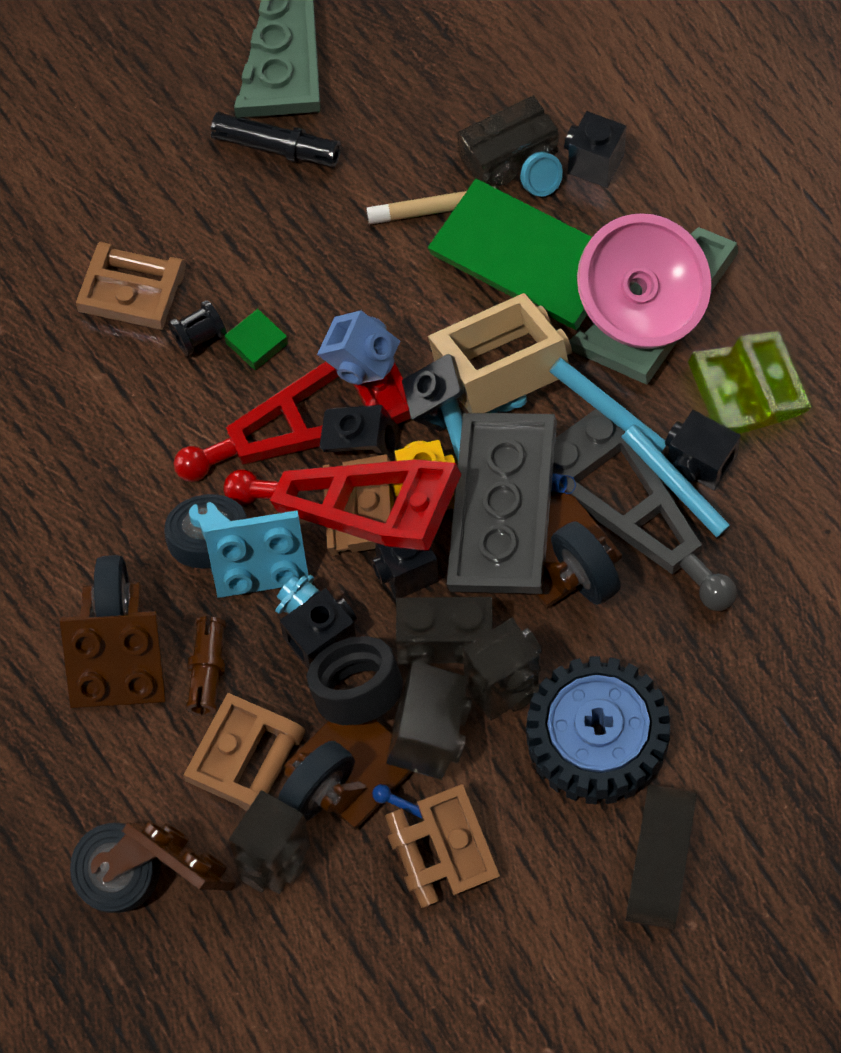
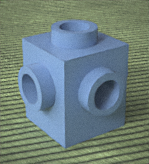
(359, 348)

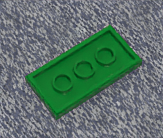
(515, 250)

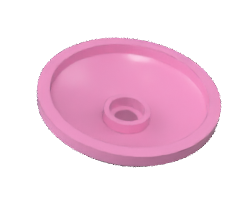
(664, 264)

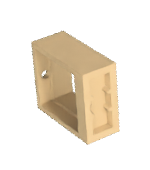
(514, 374)

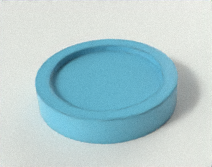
(541, 174)

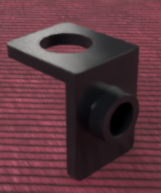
(431, 389)
(359, 430)

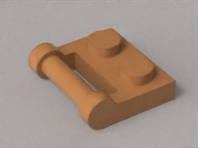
(126, 295)
(230, 746)

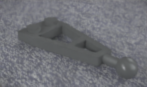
(592, 444)

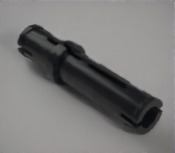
(291, 143)

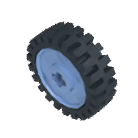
(592, 764)

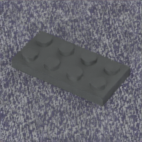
(502, 503)

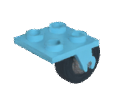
(239, 550)

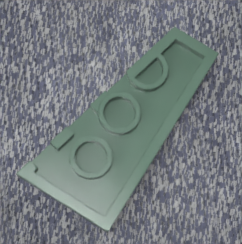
(281, 62)
(640, 362)

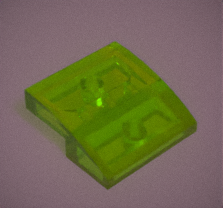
(749, 383)

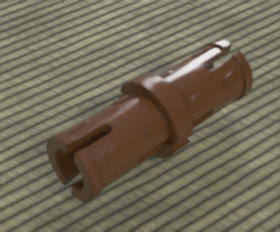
(206, 666)

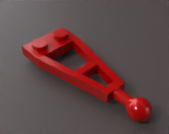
(194, 463)
(411, 522)

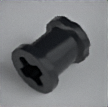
(197, 328)

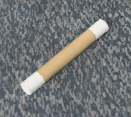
(413, 208)

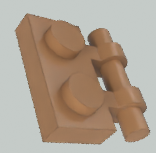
(456, 840)

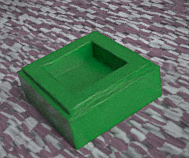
(256, 339)

